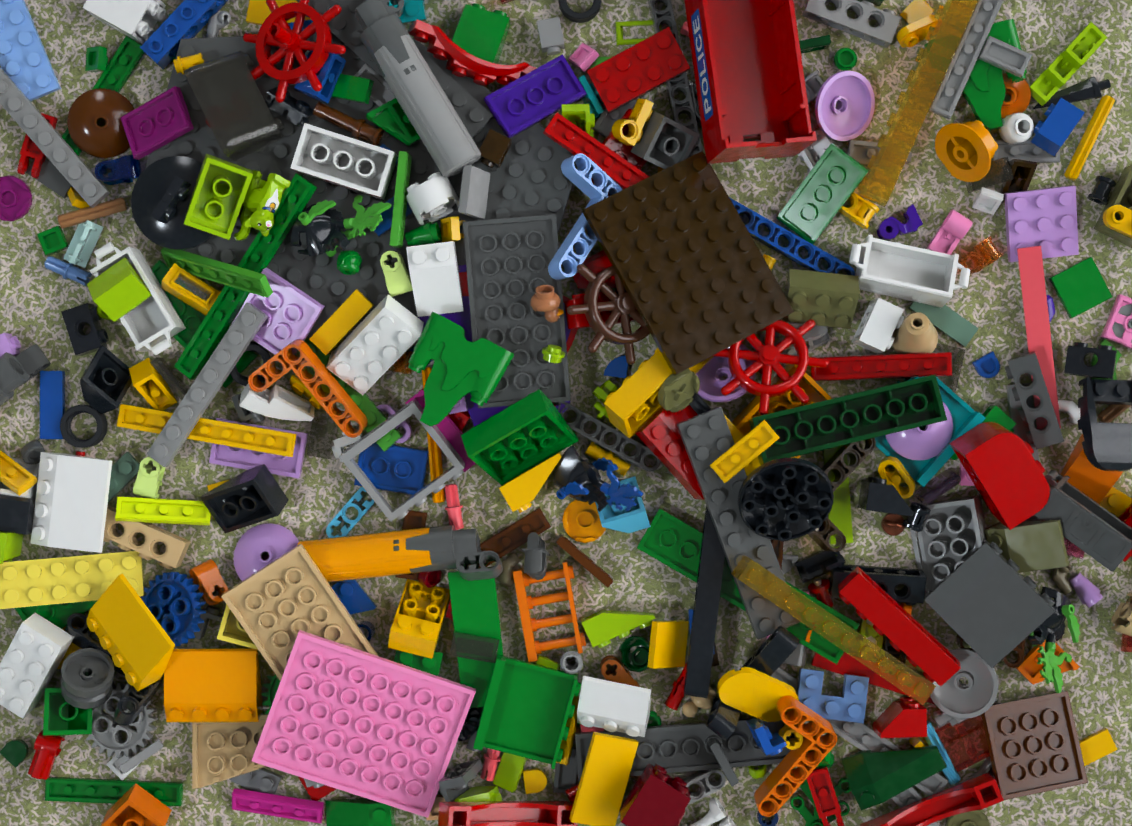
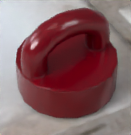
(430, 579)

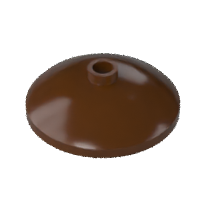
(83, 127)

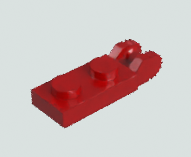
(31, 150)
(824, 796)

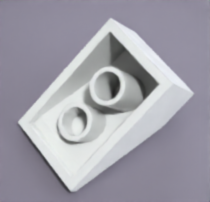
(435, 278)

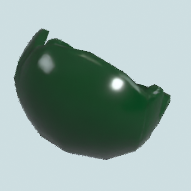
(640, 661)

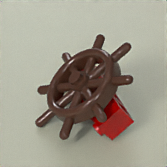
(604, 310)

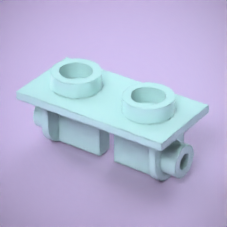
(83, 243)

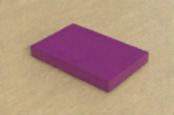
(157, 122)

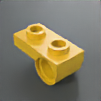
(640, 114)

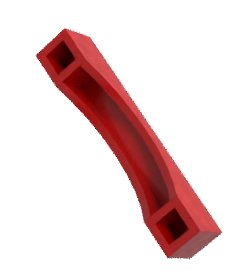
(962, 798)
(505, 813)

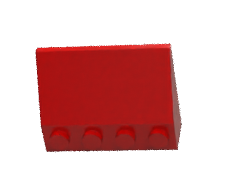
(664, 440)

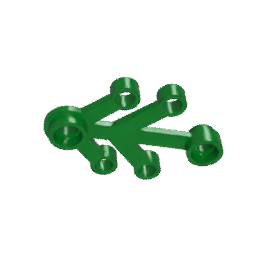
(810, 819)

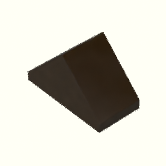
(1022, 174)

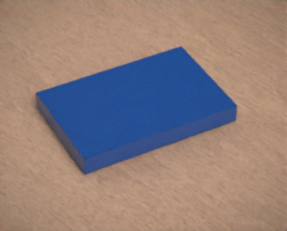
(396, 469)

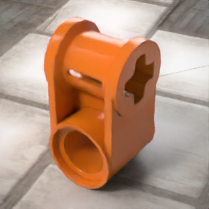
(209, 580)

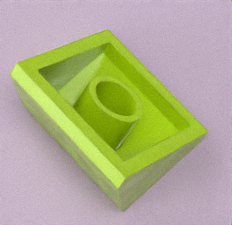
(118, 290)

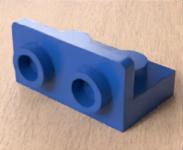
(767, 742)

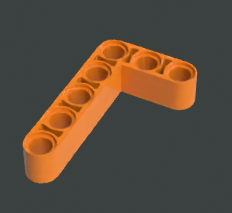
(313, 384)
(805, 762)

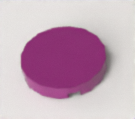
(16, 197)

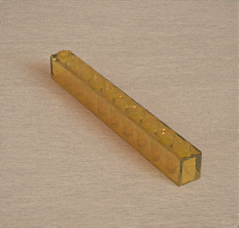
(916, 100)
(833, 629)

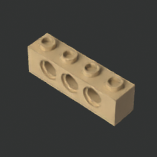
(175, 545)

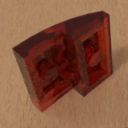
(964, 742)

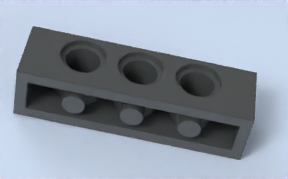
(1051, 433)

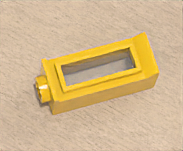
(189, 289)

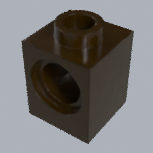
(494, 149)

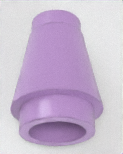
(1086, 590)

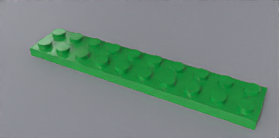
(680, 547)

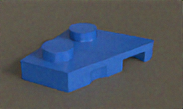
(353, 596)

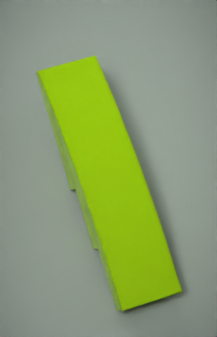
(1067, 63)

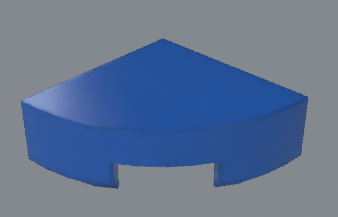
(617, 368)

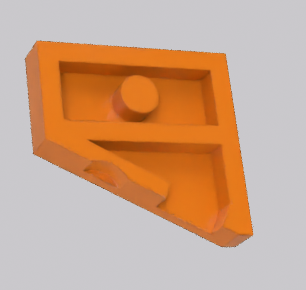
(1031, 669)

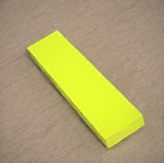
(162, 511)

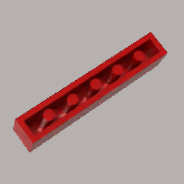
(899, 626)

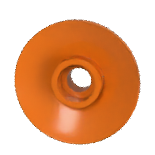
(1019, 94)

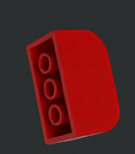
(1003, 472)

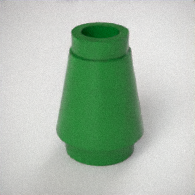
(423, 235)

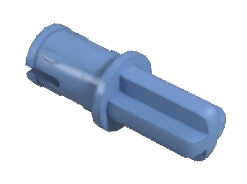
(67, 270)

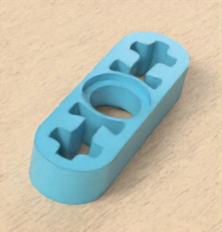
(336, 522)

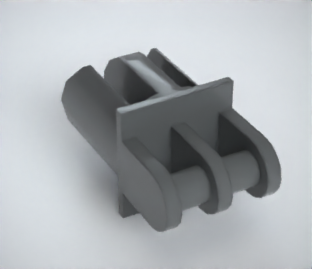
(535, 557)

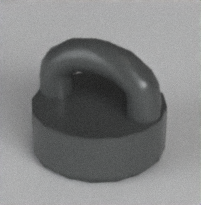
(32, 451)

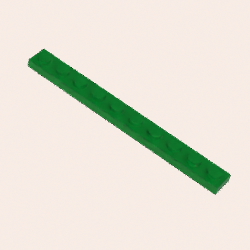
(255, 259)

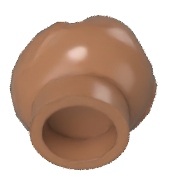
(547, 301)

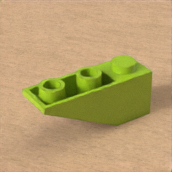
(609, 624)

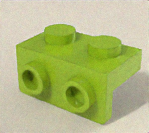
(580, 116)

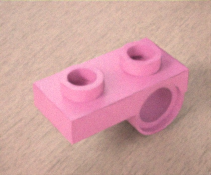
(950, 233)

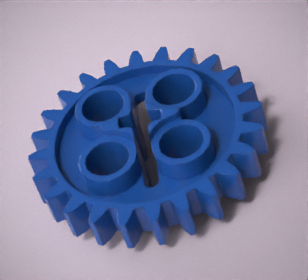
(177, 605)

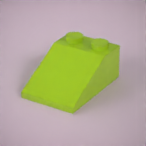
(218, 196)

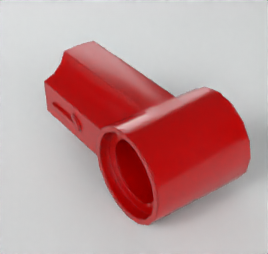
(46, 751)

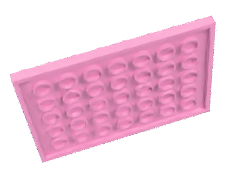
(363, 724)

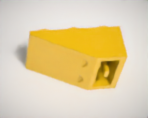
(419, 619)

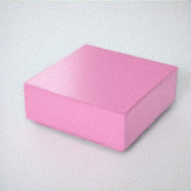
(583, 57)

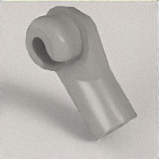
(217, 22)

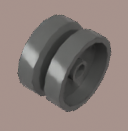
(87, 678)

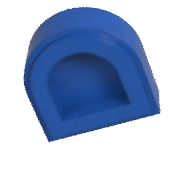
(987, 365)

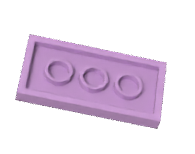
(250, 459)

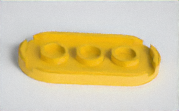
(754, 693)

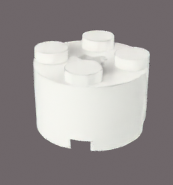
(432, 198)

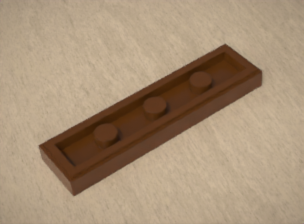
(516, 534)

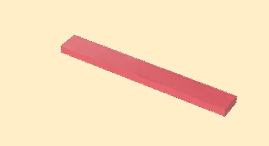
(1037, 321)

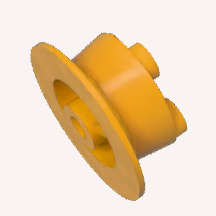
(966, 150)

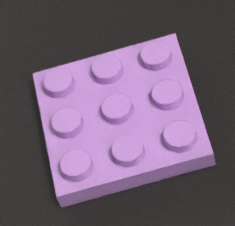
(1043, 219)
(289, 314)

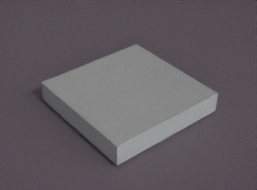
(474, 192)

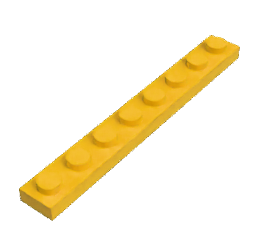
(211, 431)

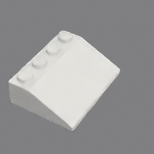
(71, 502)

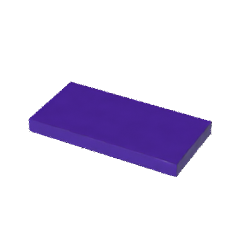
(534, 96)

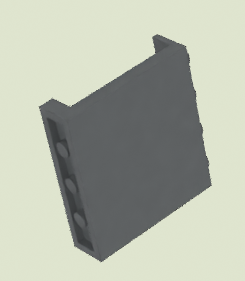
(990, 603)

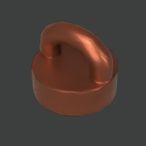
(892, 524)

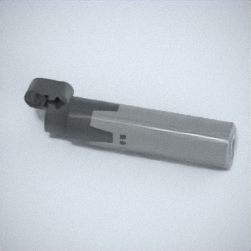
(415, 86)

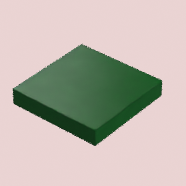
(1080, 287)

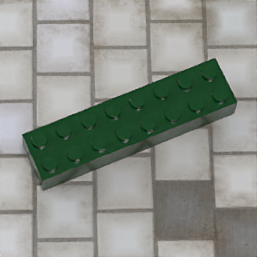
(853, 418)

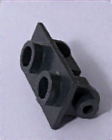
(297, 109)
(819, 565)

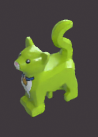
(261, 204)

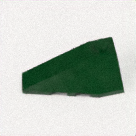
(882, 775)

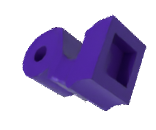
(891, 226)

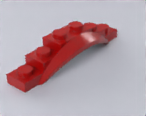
(463, 63)

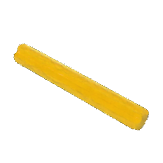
(1089, 137)

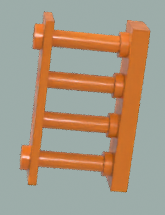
(531, 625)

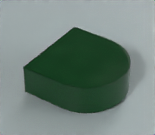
(15, 751)

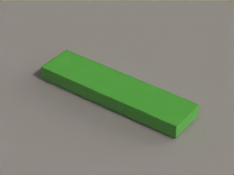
(400, 201)

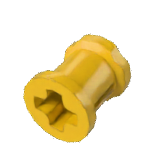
(795, 742)

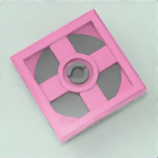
(1119, 323)

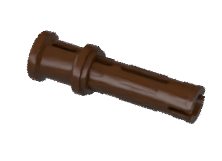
(358, 128)

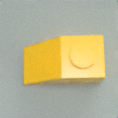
(152, 385)

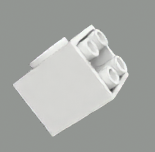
(129, 17)

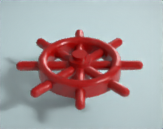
(294, 43)
(769, 358)

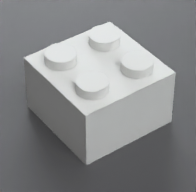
(878, 326)

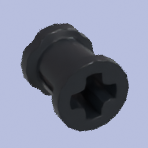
(1102, 190)
(919, 513)

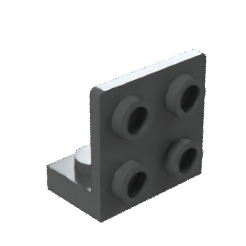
(457, 779)

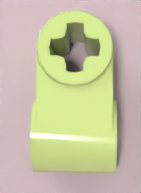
(396, 278)
(148, 480)

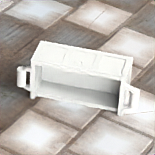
(907, 271)
(154, 319)

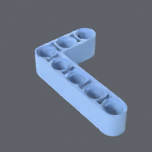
(577, 237)

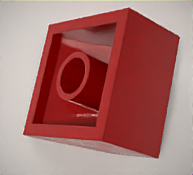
(902, 720)

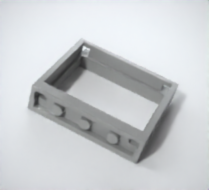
(382, 429)

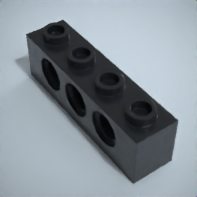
(910, 594)

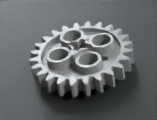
(110, 738)

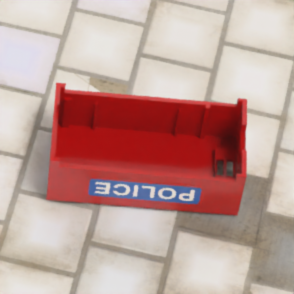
(749, 78)

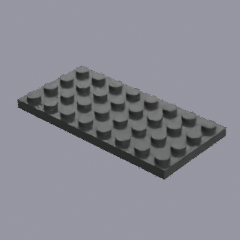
(503, 270)

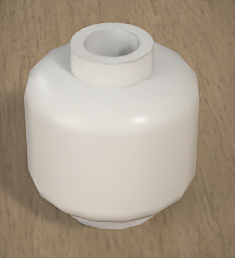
(1016, 128)

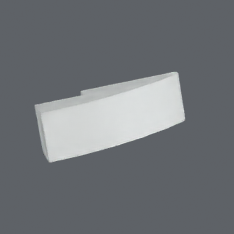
(277, 404)

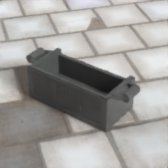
(1086, 523)

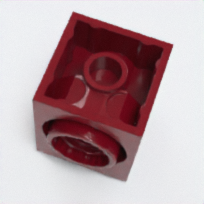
(655, 799)

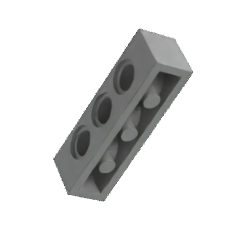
(858, 27)

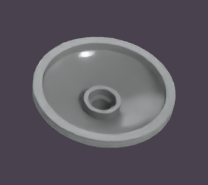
(971, 698)

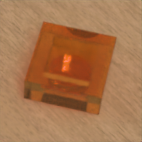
(401, 364)

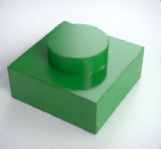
(96, 59)
(53, 240)

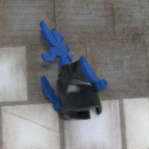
(583, 483)

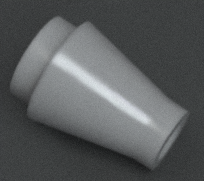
(574, 667)

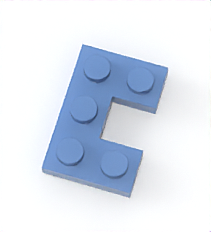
(847, 708)

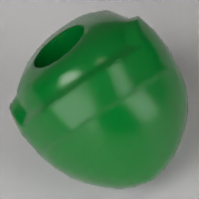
(349, 262)

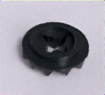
(472, 720)

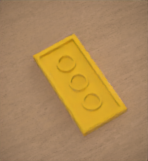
(603, 780)

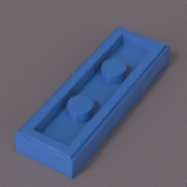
(51, 403)

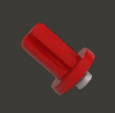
(820, 589)

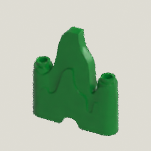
(986, 85)
(457, 369)

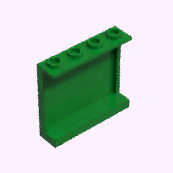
(527, 710)

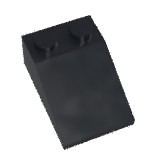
(245, 499)

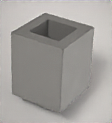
(550, 35)

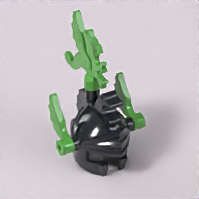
(324, 226)
(1051, 631)

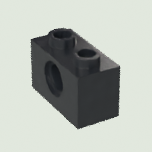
(75, 321)
(1103, 369)

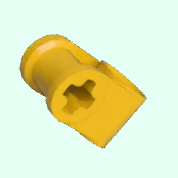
(859, 211)

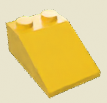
(525, 487)

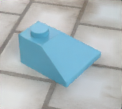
(623, 520)

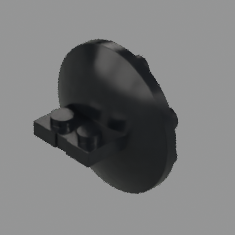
(162, 202)
(785, 499)

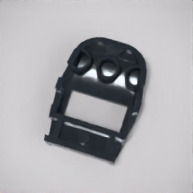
(1105, 444)

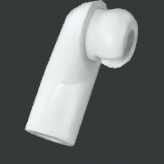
(1071, 409)

